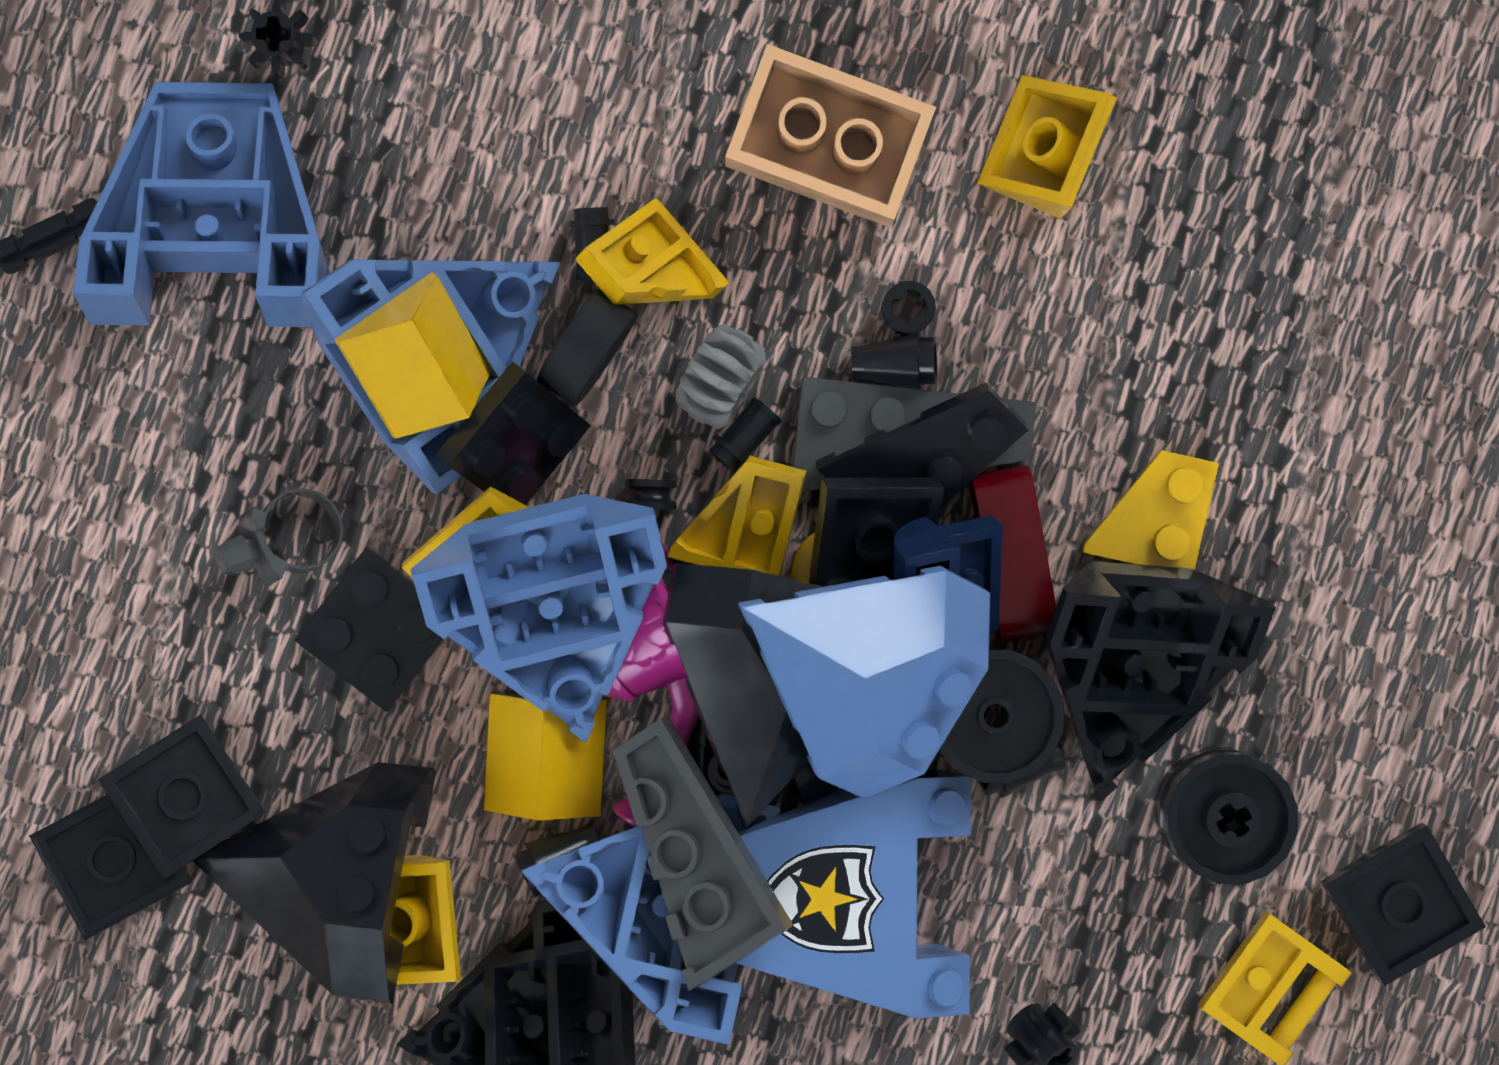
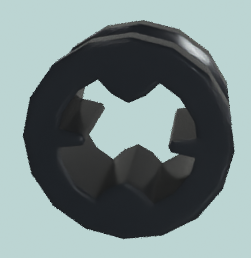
(896, 294)
(652, 493)

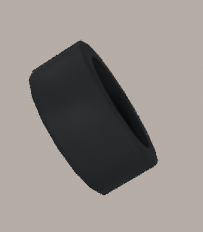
(586, 347)

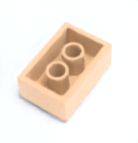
(829, 136)

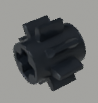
(266, 27)
(1042, 1036)

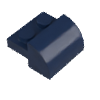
(964, 547)

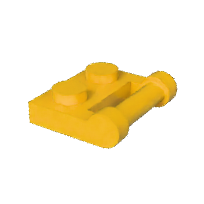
(1258, 980)

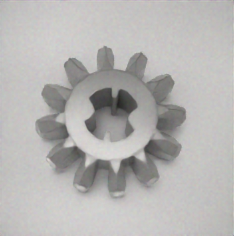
(720, 376)

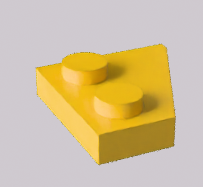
(1159, 515)

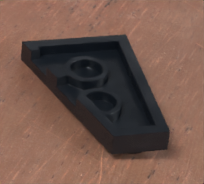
(946, 442)

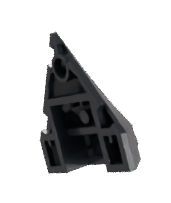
(1143, 652)
(730, 680)
(331, 875)
(533, 1004)

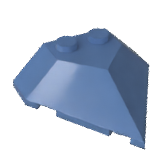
(492, 299)
(547, 597)
(875, 670)
(621, 915)

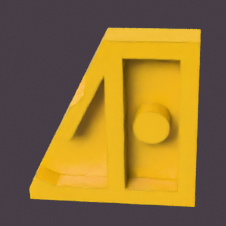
(650, 261)
(746, 520)

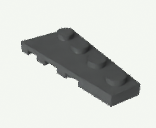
(843, 413)
(706, 874)

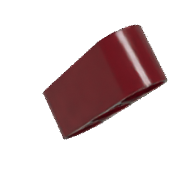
(1026, 581)

